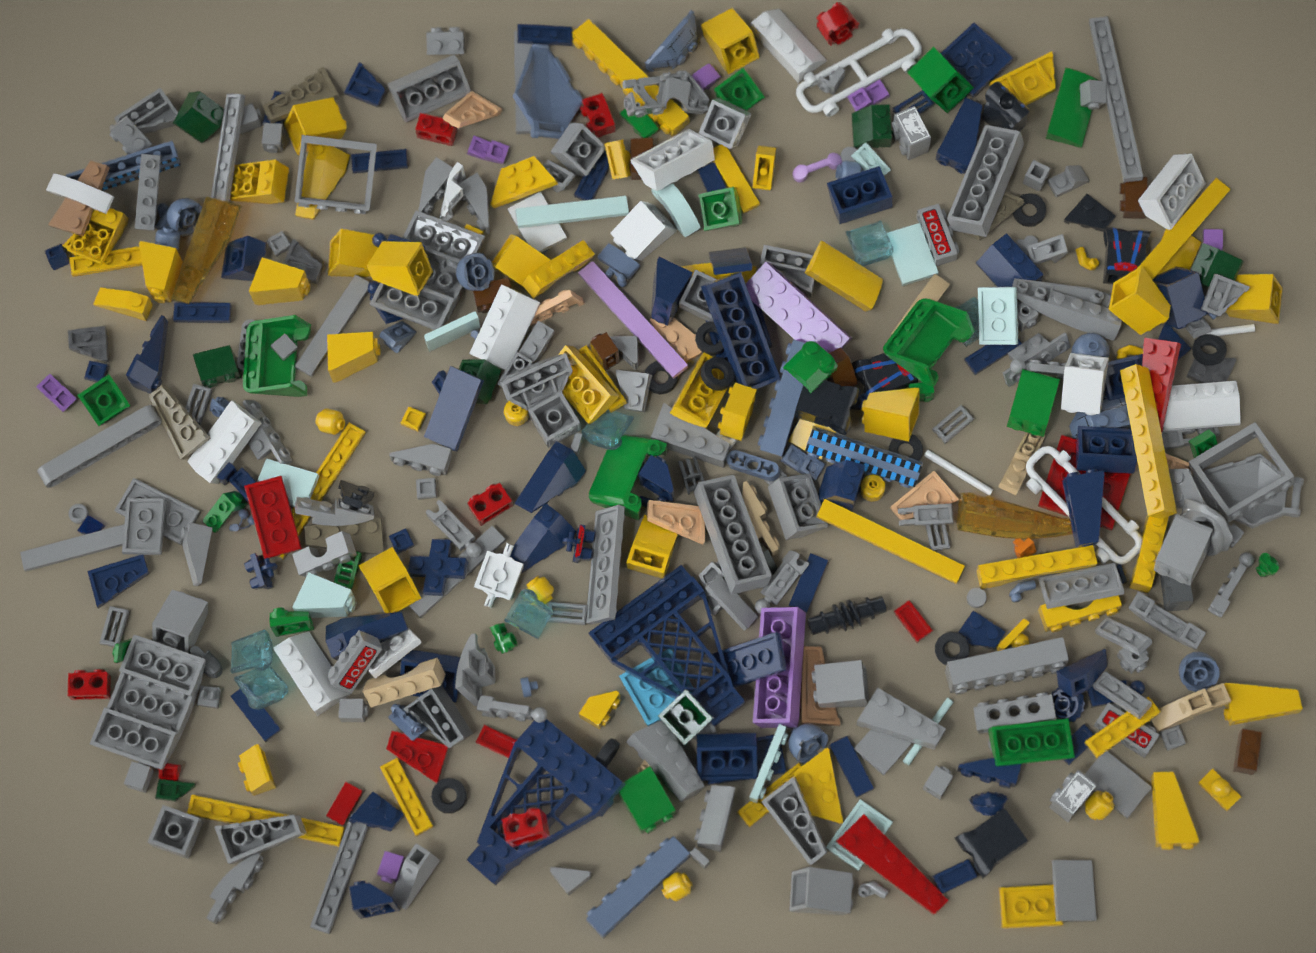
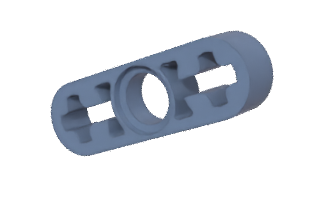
(758, 472)

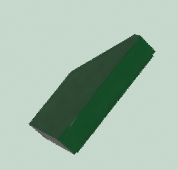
(172, 790)

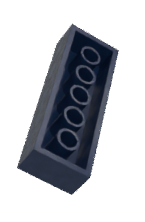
(740, 331)

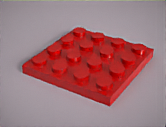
(1113, 486)

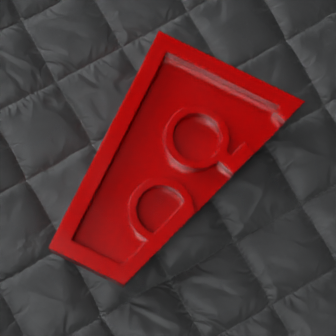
(420, 754)

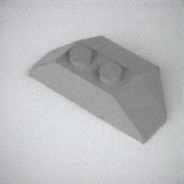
(537, 381)

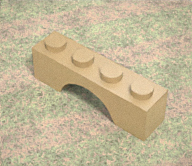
(422, 678)

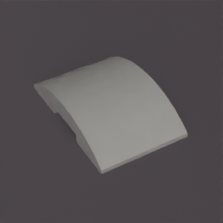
(444, 247)
(150, 702)

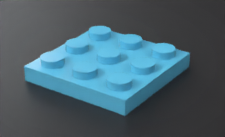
(646, 698)

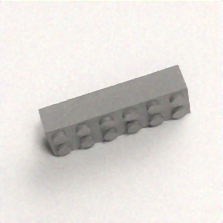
(985, 180)
(732, 534)
(1006, 665)

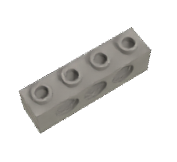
(148, 192)
(1004, 706)

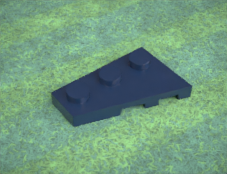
(116, 577)

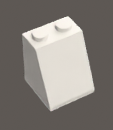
(642, 230)
(1084, 383)

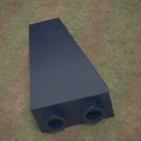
(961, 137)
(1084, 505)

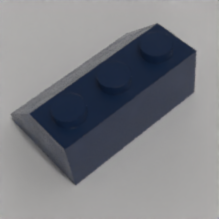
(859, 195)
(1007, 261)
(1105, 449)
(448, 663)
(727, 756)
(370, 901)

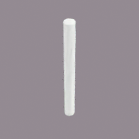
(958, 472)

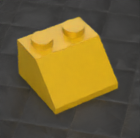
(256, 770)

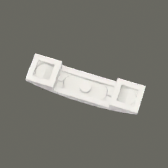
(80, 193)

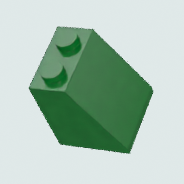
(940, 80)
(1033, 403)
(646, 801)

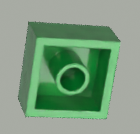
(926, 392)
(1202, 443)

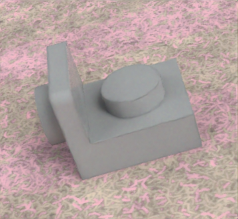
(833, 81)

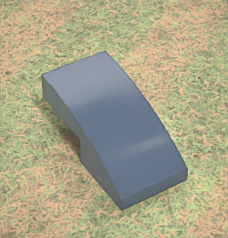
(618, 261)
(802, 462)

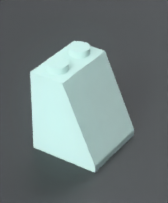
(324, 598)

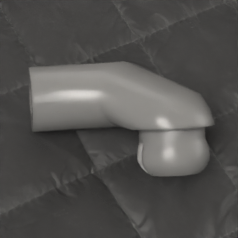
(872, 888)

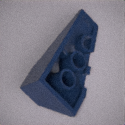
(147, 368)
(1113, 385)
(554, 475)
(541, 537)
(378, 625)

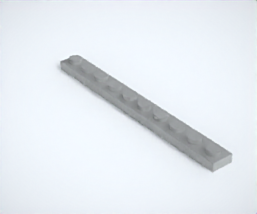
(1116, 99)

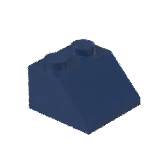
(243, 258)
(656, 478)

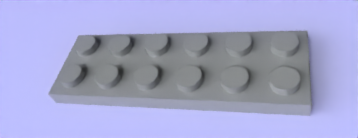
(605, 565)

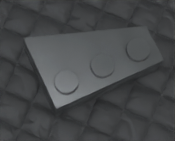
(1175, 594)
(440, 716)

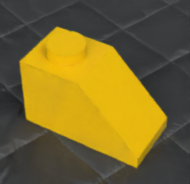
(764, 167)

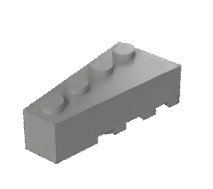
(689, 439)

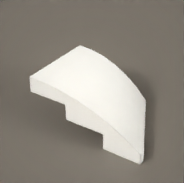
(453, 192)

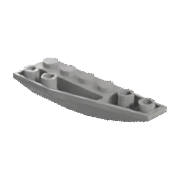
(1071, 305)

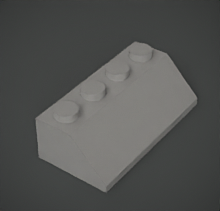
(429, 88)

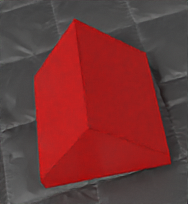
(170, 772)

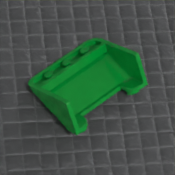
(925, 337)
(263, 368)
(619, 472)

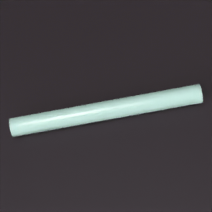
(937, 718)

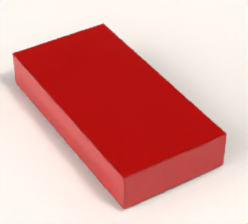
(913, 621)
(495, 741)
(344, 803)

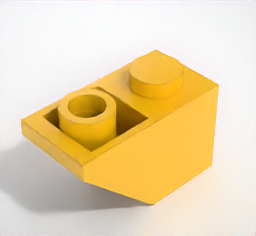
(598, 708)

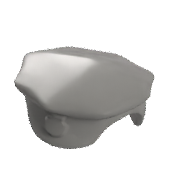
(1208, 517)

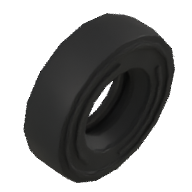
(1030, 221)
(1209, 340)
(702, 344)
(710, 380)
(656, 387)
(914, 442)
(951, 637)
(608, 752)
(438, 789)

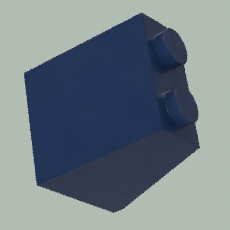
(668, 288)
(1184, 294)
(842, 484)

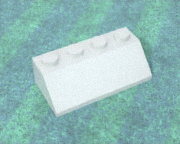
(787, 43)
(673, 159)
(1172, 190)
(504, 327)
(1203, 406)
(227, 440)
(309, 671)

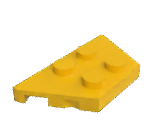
(1031, 80)
(521, 181)
(819, 787)

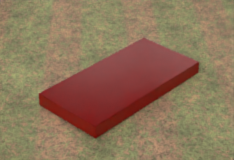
(273, 517)

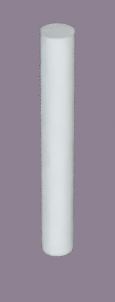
(1233, 330)

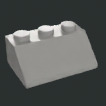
(797, 506)
(715, 817)

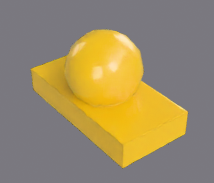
(618, 159)
(1015, 637)
(1219, 789)

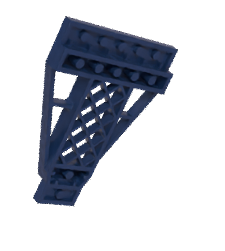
(645, 617)
(564, 761)

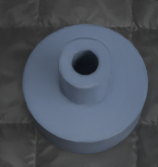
(527, 687)

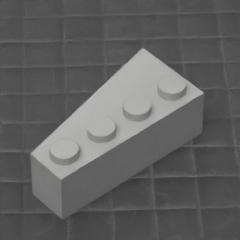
(900, 721)
(667, 758)
(795, 818)
(258, 836)

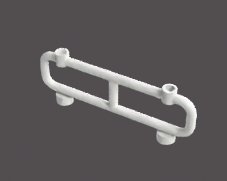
(829, 106)
(1036, 484)

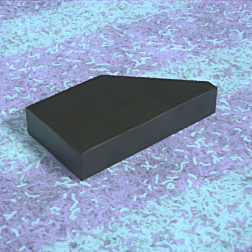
(770, 562)

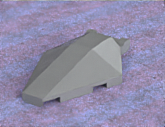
(1243, 479)

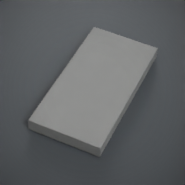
(176, 512)
(1081, 585)

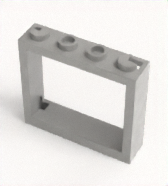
(323, 204)
(1226, 447)

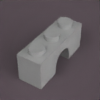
(339, 550)

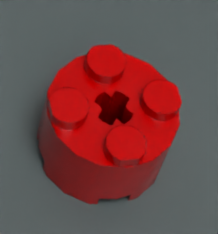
(837, 24)

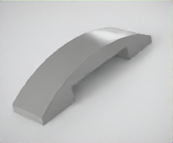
(1166, 622)

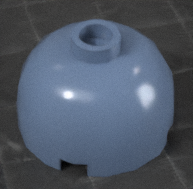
(183, 215)
(475, 272)
(1092, 345)
(1198, 671)
(806, 741)

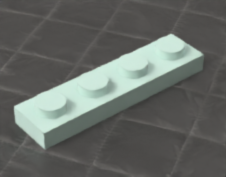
(772, 756)

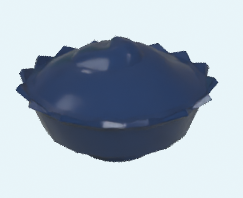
(1067, 706)
(988, 803)

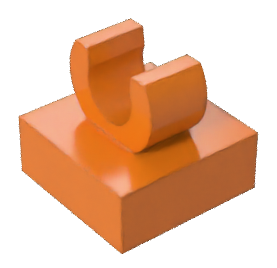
(1025, 548)

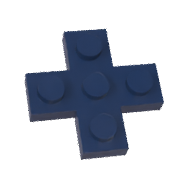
(437, 567)

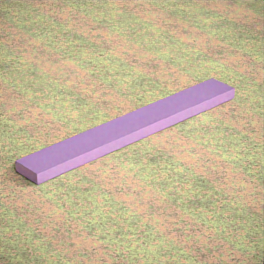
(633, 319)

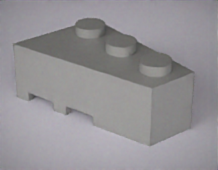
(151, 113)
(791, 265)

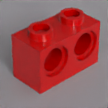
(602, 115)
(435, 129)
(493, 508)
(88, 690)
(526, 832)

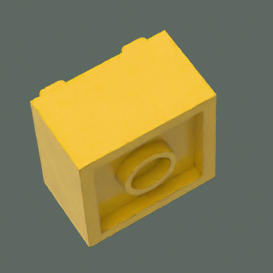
(737, 411)

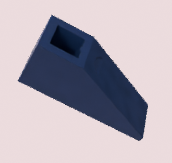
(1082, 674)
(988, 772)

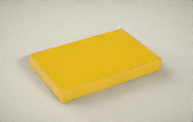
(1028, 906)

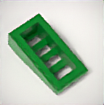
(353, 571)

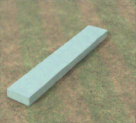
(572, 211)

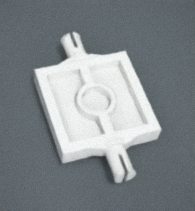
(499, 575)

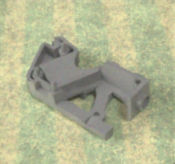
(675, 85)

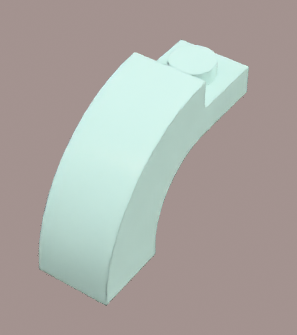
(678, 209)

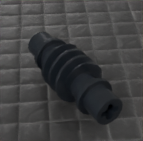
(846, 615)

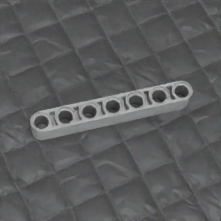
(99, 446)

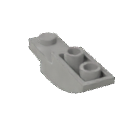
(531, 350)
(333, 514)
(236, 879)

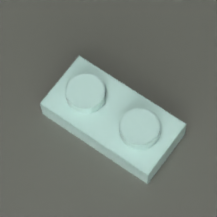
(869, 159)

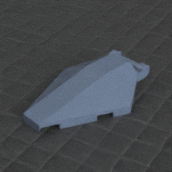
(546, 94)

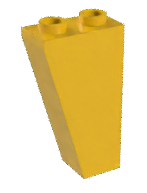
(1259, 702)
(1171, 815)

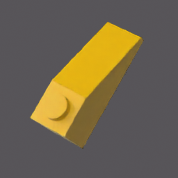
(124, 302)

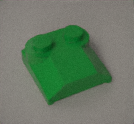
(739, 90)
(720, 209)
(811, 365)
(104, 400)
(290, 622)

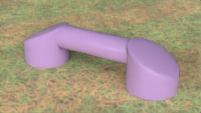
(801, 172)

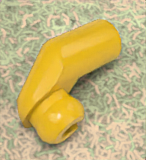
(1084, 261)
(1129, 350)

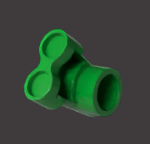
(1267, 565)
(503, 641)

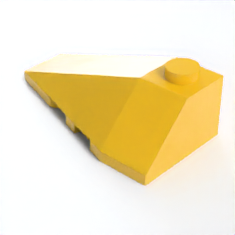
(321, 174)

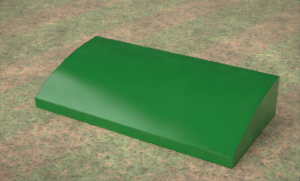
(1069, 118)
(1031, 742)

